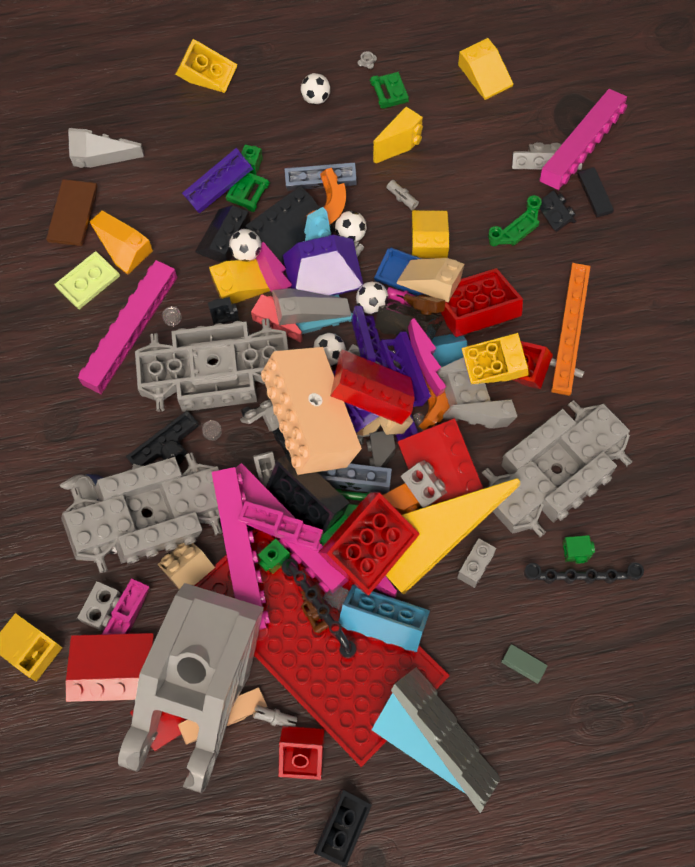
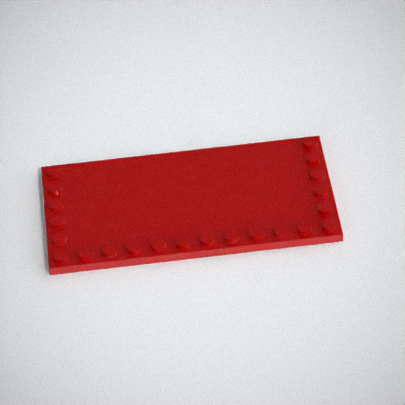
(334, 690)

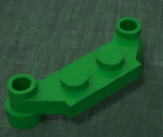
(520, 227)

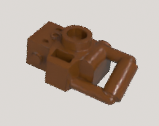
(425, 303)
(312, 614)

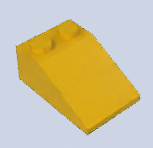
(206, 67)
(485, 68)
(398, 136)
(430, 234)
(238, 280)

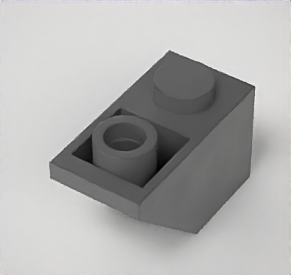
(381, 447)

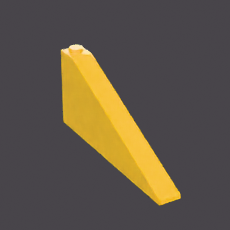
(442, 529)

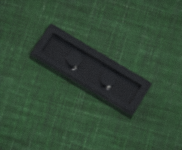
(595, 192)

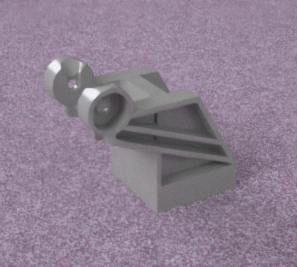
(194, 674)

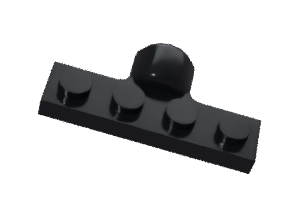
(165, 442)

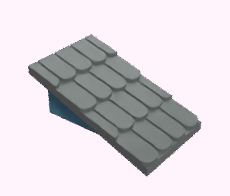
(430, 734)

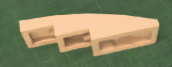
(241, 709)

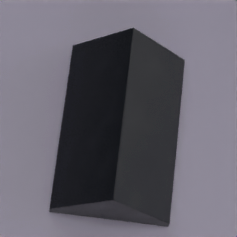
(343, 828)

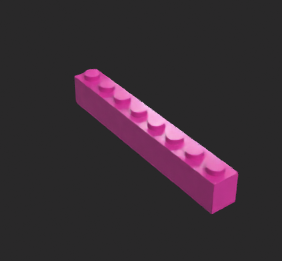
(583, 139)
(127, 327)
(238, 540)
(315, 564)

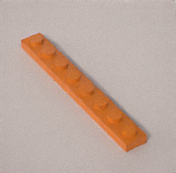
(570, 329)

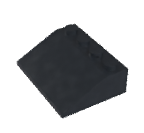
(285, 222)
(306, 495)

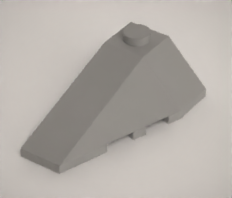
(96, 150)
(304, 306)

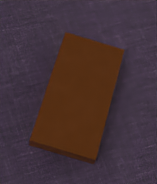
(72, 212)

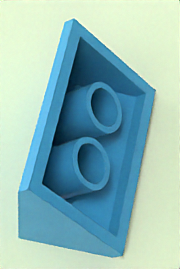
(448, 348)

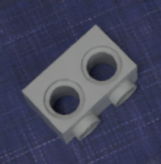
(420, 487)
(476, 563)
(94, 605)

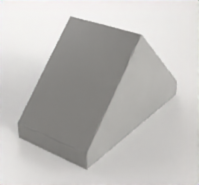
(264, 465)

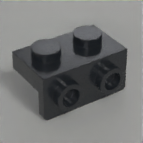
(556, 211)
(223, 311)

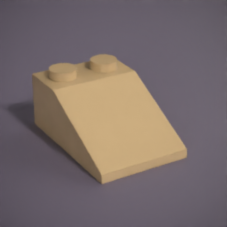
(432, 277)

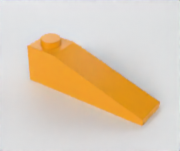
(121, 241)

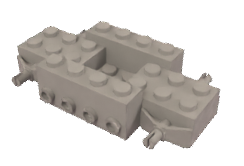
(186, 369)
(582, 452)
(116, 519)

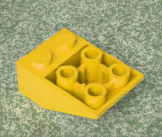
(496, 360)
(27, 647)

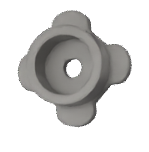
(367, 60)

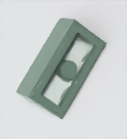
(524, 664)

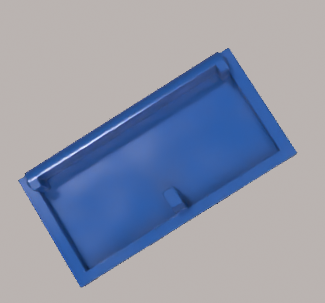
(392, 268)

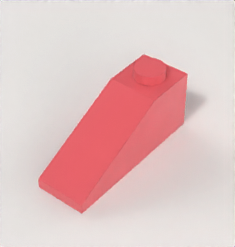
(265, 310)

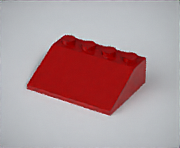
(481, 303)
(373, 387)
(448, 456)
(369, 542)
(106, 666)

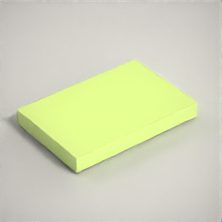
(87, 280)

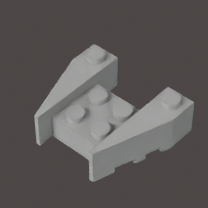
(472, 401)

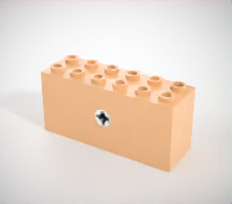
(311, 420)

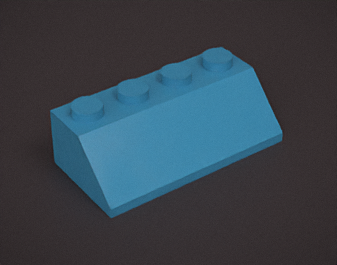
(384, 618)

